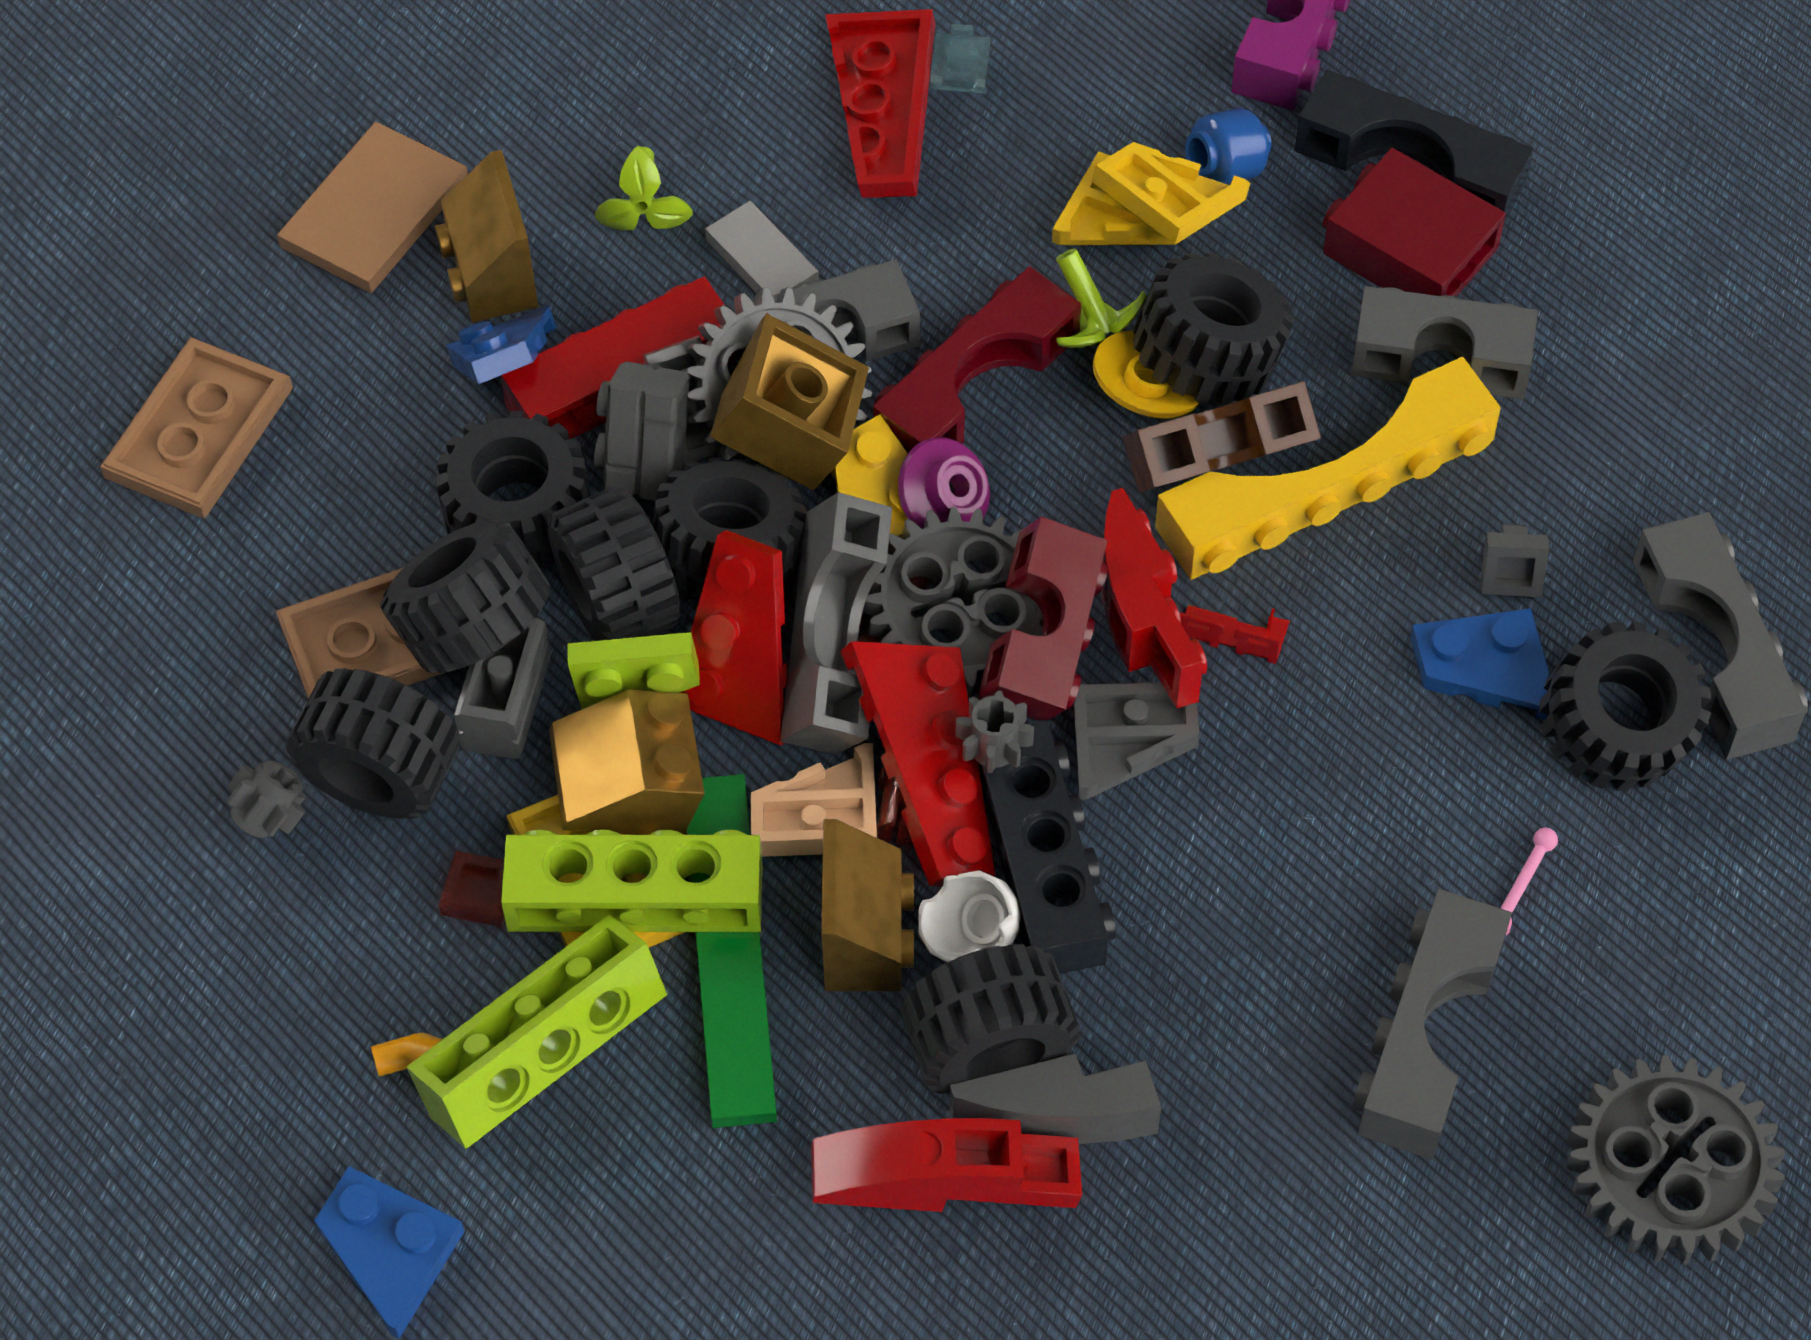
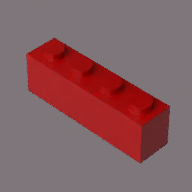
(568, 377)

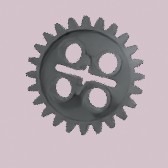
(734, 336)
(941, 556)
(1723, 1196)

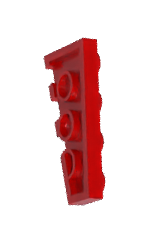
(884, 93)

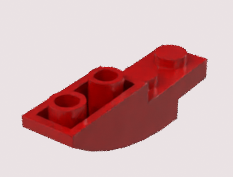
(1140, 604)
(944, 1159)

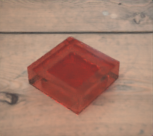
(474, 889)

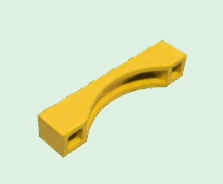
(1229, 516)

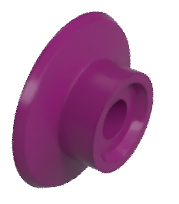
(926, 479)

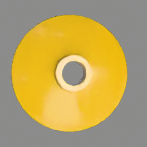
(1132, 385)

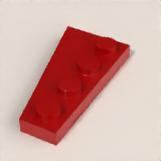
(915, 704)

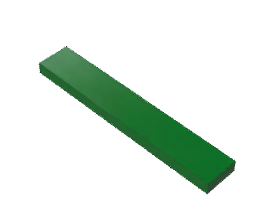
(733, 986)

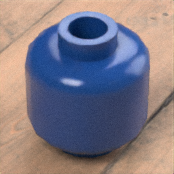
(1229, 145)

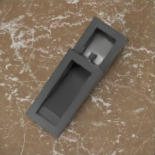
(1060, 1101)

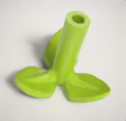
(640, 182)
(1096, 316)

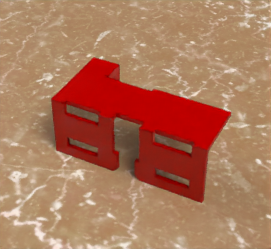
(1226, 630)

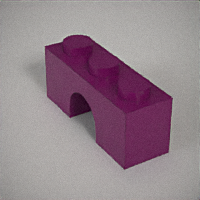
(1280, 58)

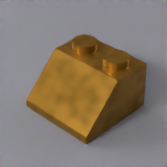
(487, 243)
(791, 403)
(628, 764)
(864, 911)

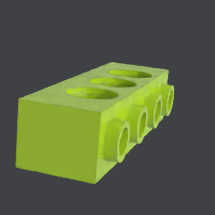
(659, 903)
(537, 1031)

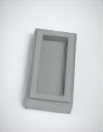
(759, 251)

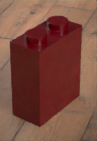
(1412, 228)

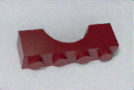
(1010, 330)

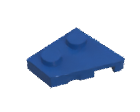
(496, 350)
(1484, 658)
(387, 1243)

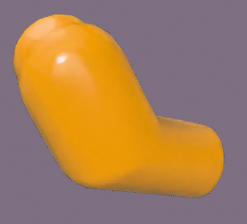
(400, 1052)

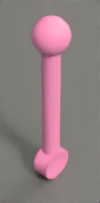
(1544, 840)

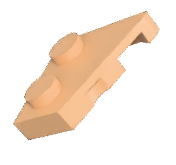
(793, 811)

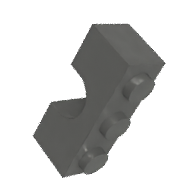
(876, 304)
(1403, 325)

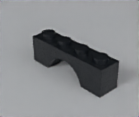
(1356, 122)

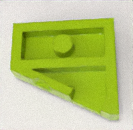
(634, 663)

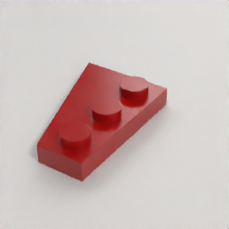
(740, 638)

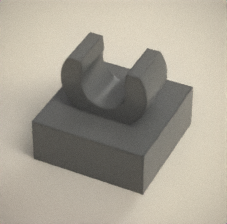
(1514, 562)

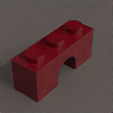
(1062, 575)

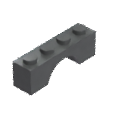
(838, 564)
(1694, 573)
(1412, 1087)

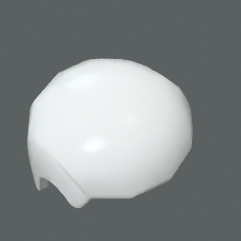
(968, 916)

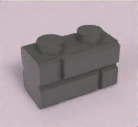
(643, 427)
(503, 695)

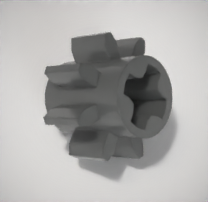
(992, 747)
(266, 799)

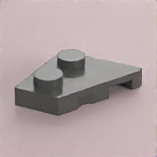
(1127, 732)

